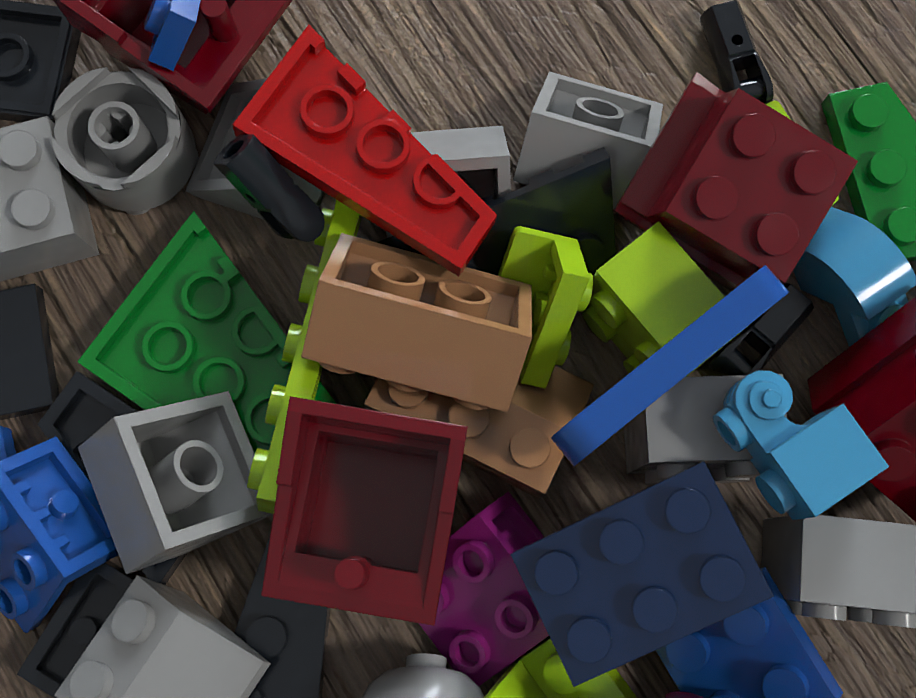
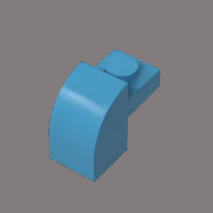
(855, 271)

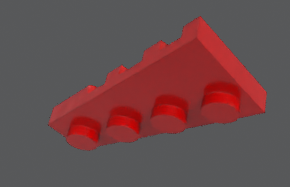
(347, 144)

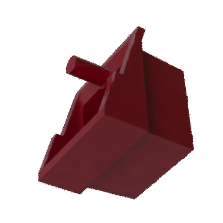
(213, 56)
(735, 184)
(879, 390)
(363, 510)

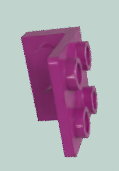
(483, 603)

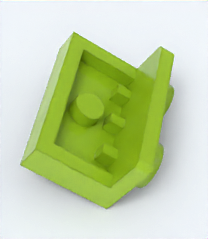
(559, 290)

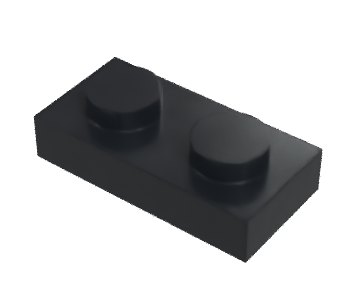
(74, 626)

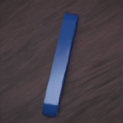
(669, 365)

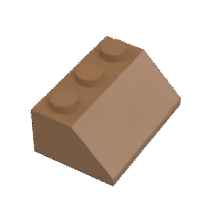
(420, 324)
(504, 444)

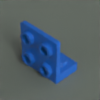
(47, 530)

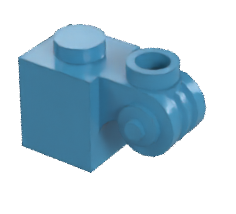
(799, 465)

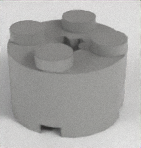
(123, 139)

